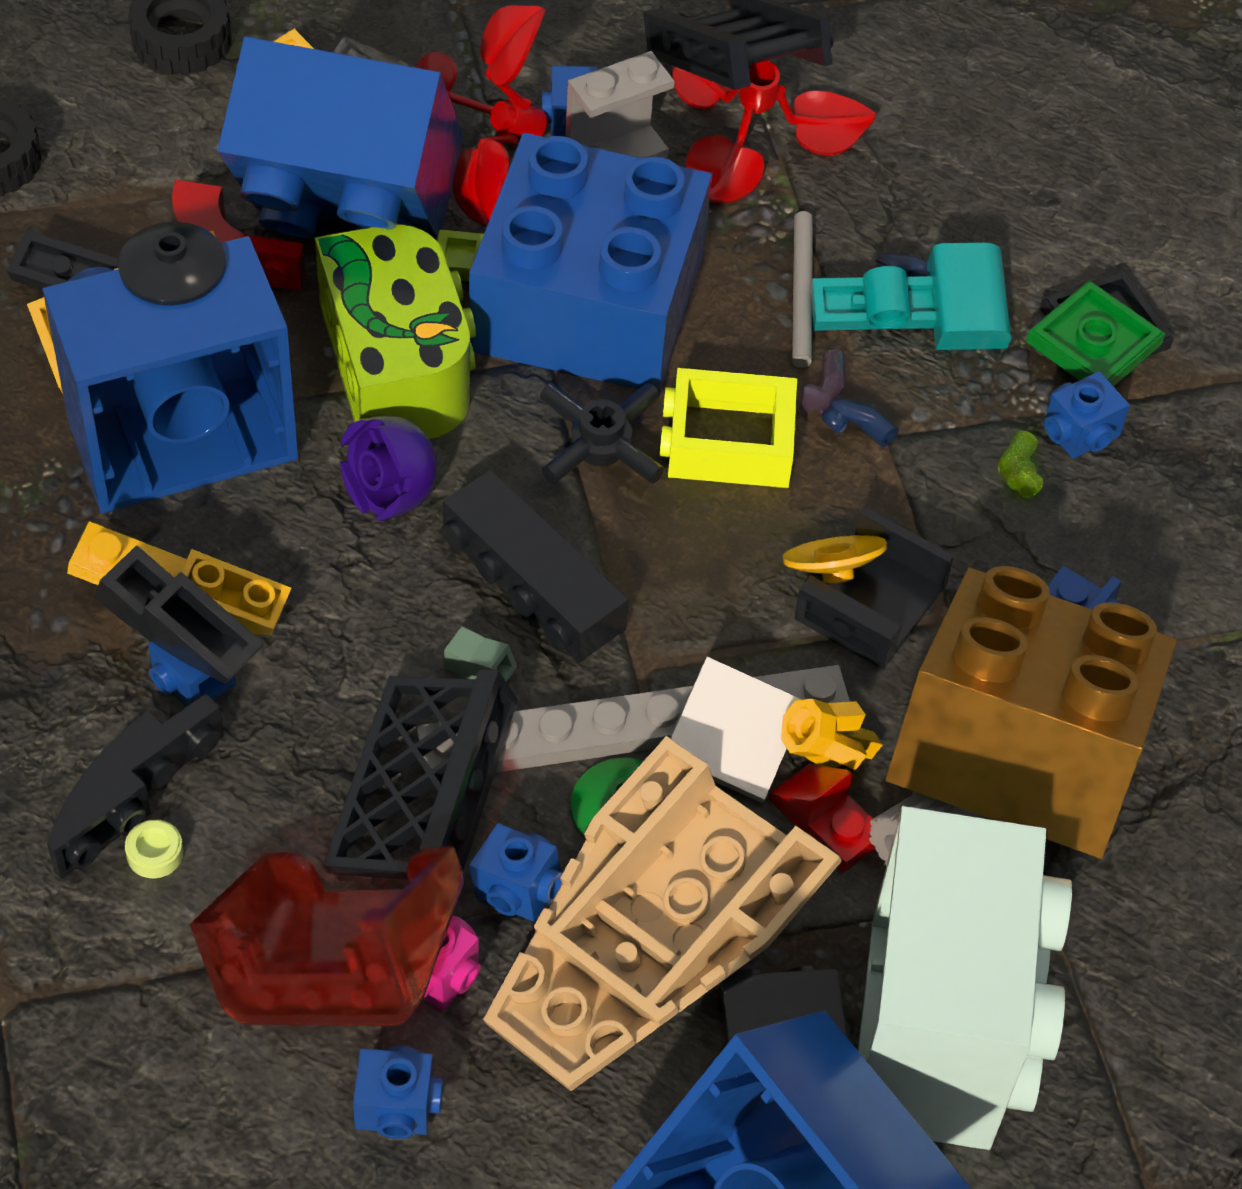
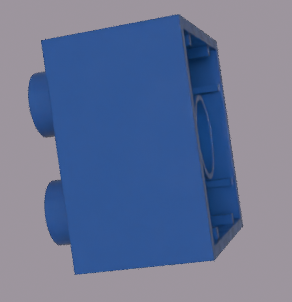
(339, 140)
(589, 261)
(173, 390)
(790, 1113)

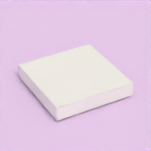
(735, 728)

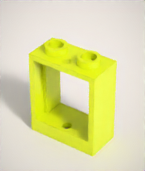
(727, 459)

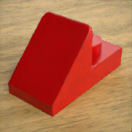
(820, 806)

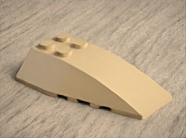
(651, 916)

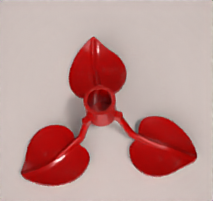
(504, 48)
(824, 122)

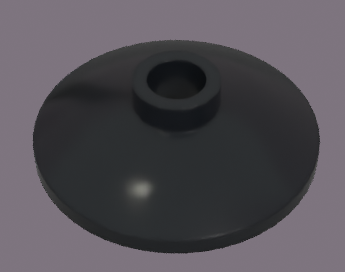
(172, 263)

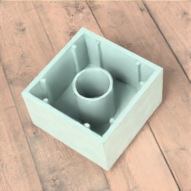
(962, 972)

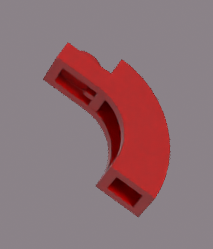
(205, 207)

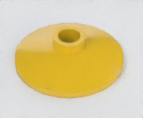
(835, 556)

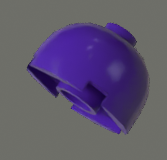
(388, 465)

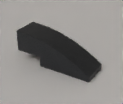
(176, 616)

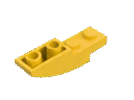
(243, 594)

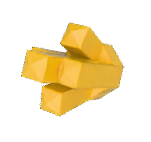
(828, 733)

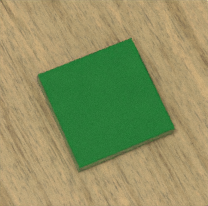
(1095, 335)

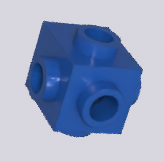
(1085, 415)
(516, 872)
(396, 1092)

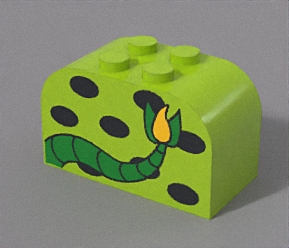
(397, 326)

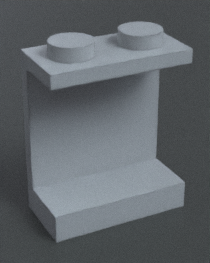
(614, 107)

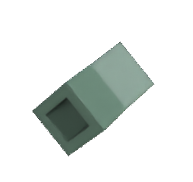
(472, 652)

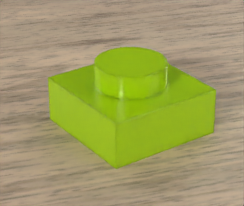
(460, 250)

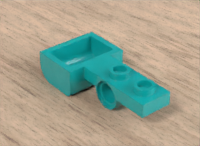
(958, 299)

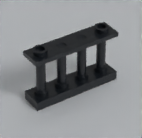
(729, 42)

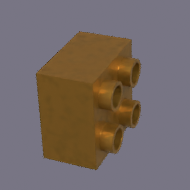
(1033, 707)

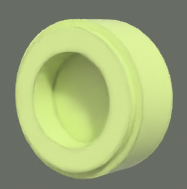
(154, 848)

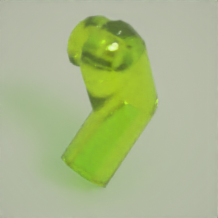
(1017, 467)

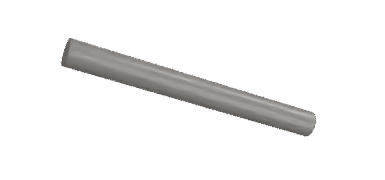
(801, 290)

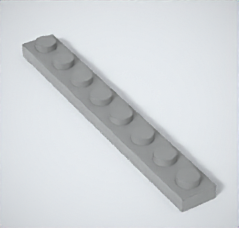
(620, 722)

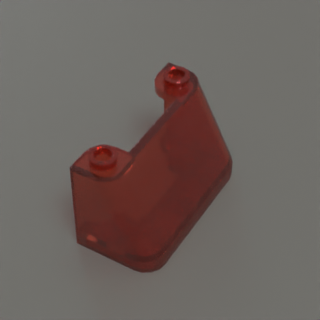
(323, 957)

